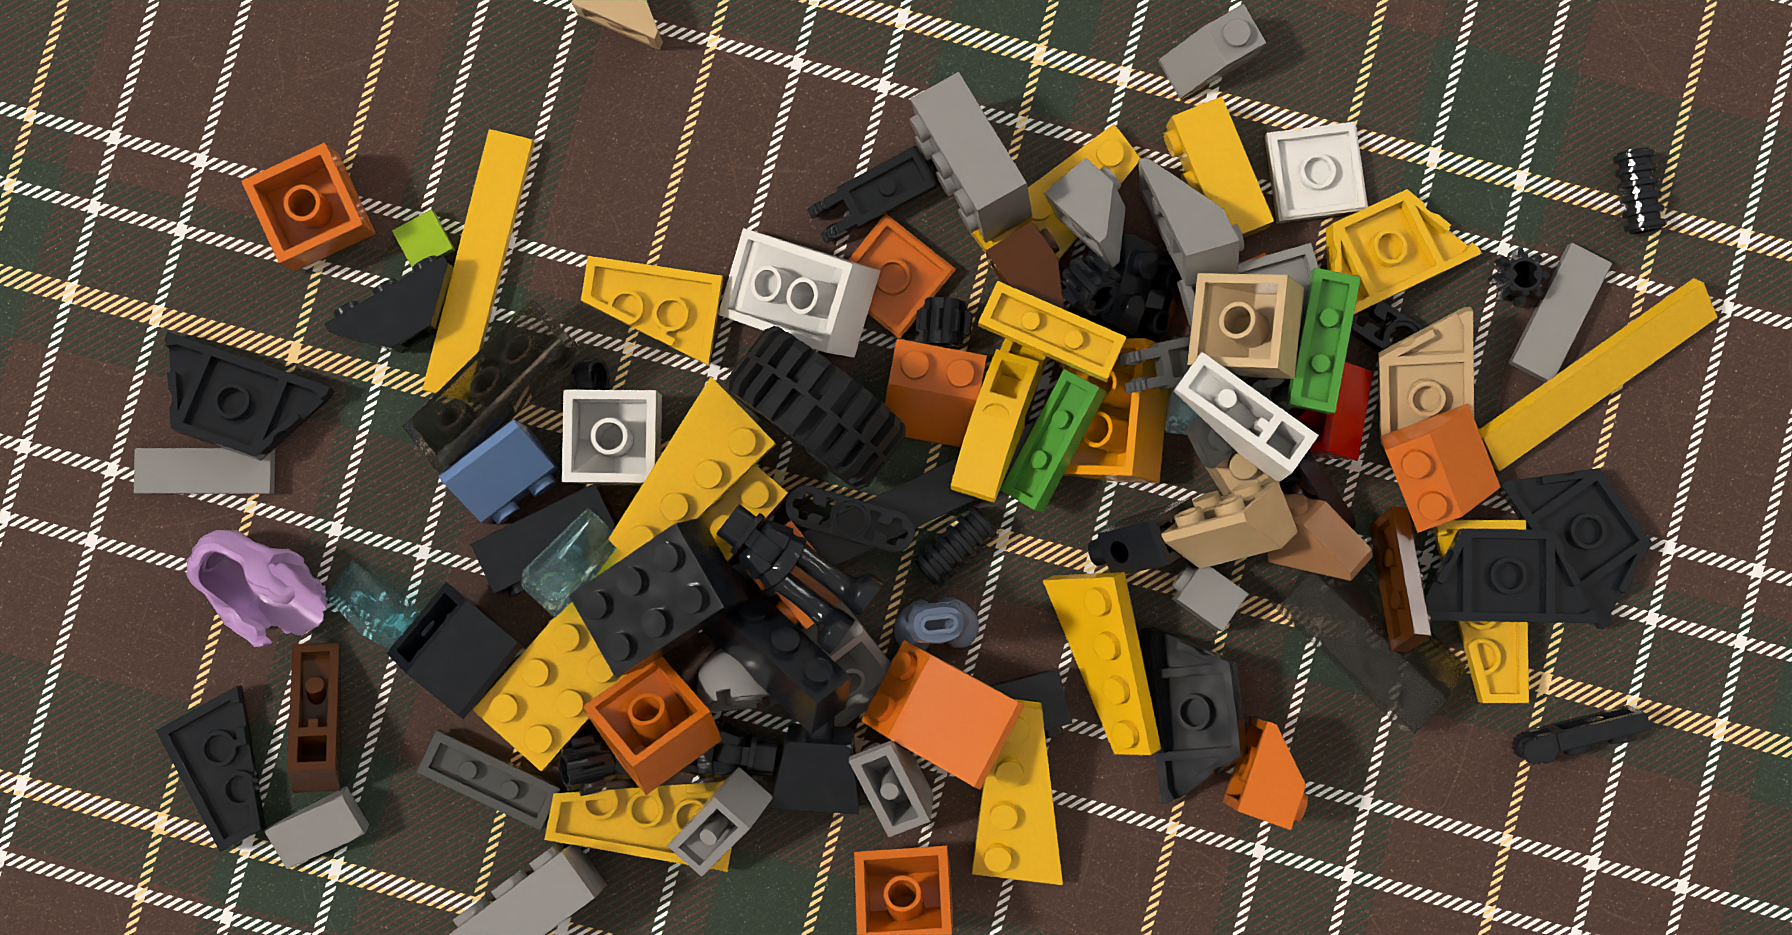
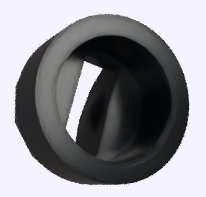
(591, 369)

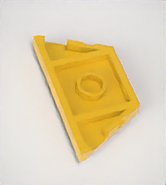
(1393, 247)

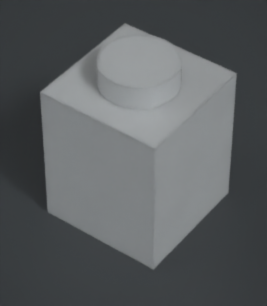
(1208, 595)

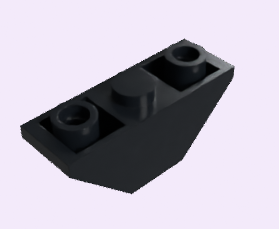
(400, 310)

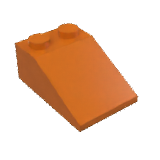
(942, 714)

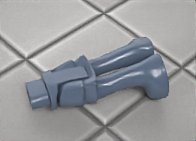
(937, 623)

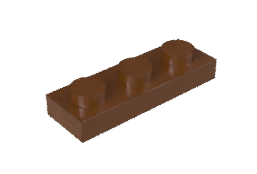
(1400, 580)

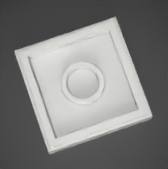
(1315, 172)

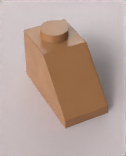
(1323, 541)

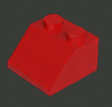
(1340, 432)

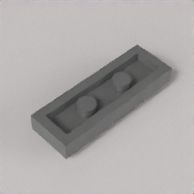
(488, 779)

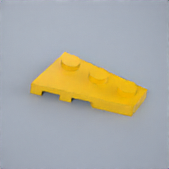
(658, 301)

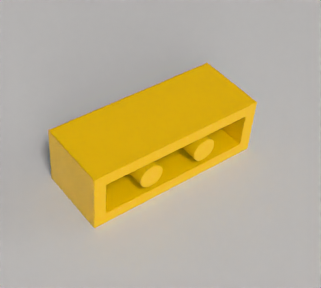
(1218, 164)

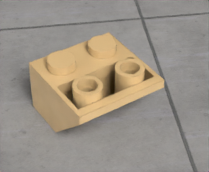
(1232, 525)

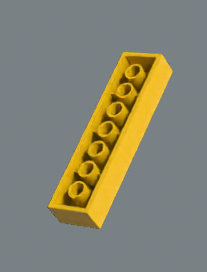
(544, 690)

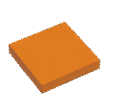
(906, 275)

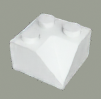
(610, 436)

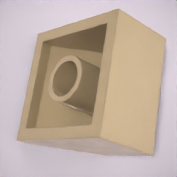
(1247, 323)

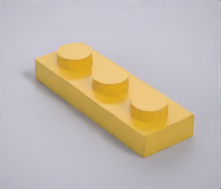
(1052, 331)

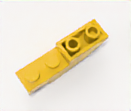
(997, 420)

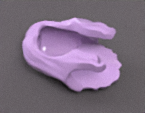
(256, 586)

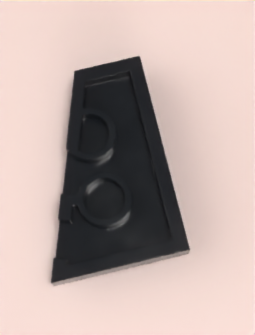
(218, 766)

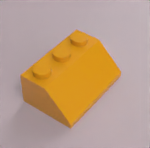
(1127, 429)

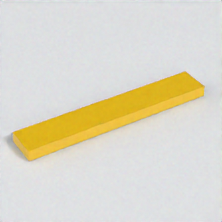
(480, 256)
(1597, 374)

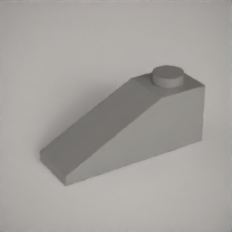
(1189, 224)

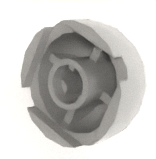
(727, 685)

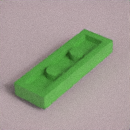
(1323, 340)
(1053, 441)

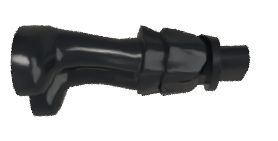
(771, 554)
(734, 751)

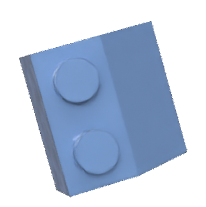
(501, 473)

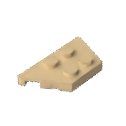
(1427, 373)

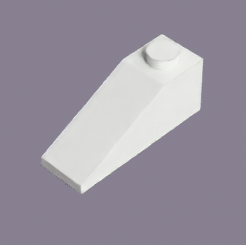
(1245, 418)

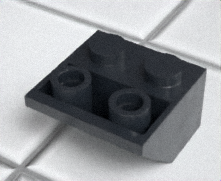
(1146, 293)
(454, 650)

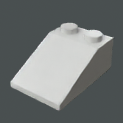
(799, 290)

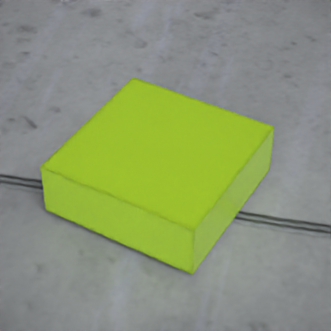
(423, 238)

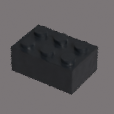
(658, 596)

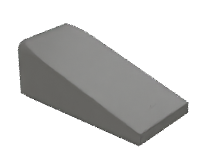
(317, 828)

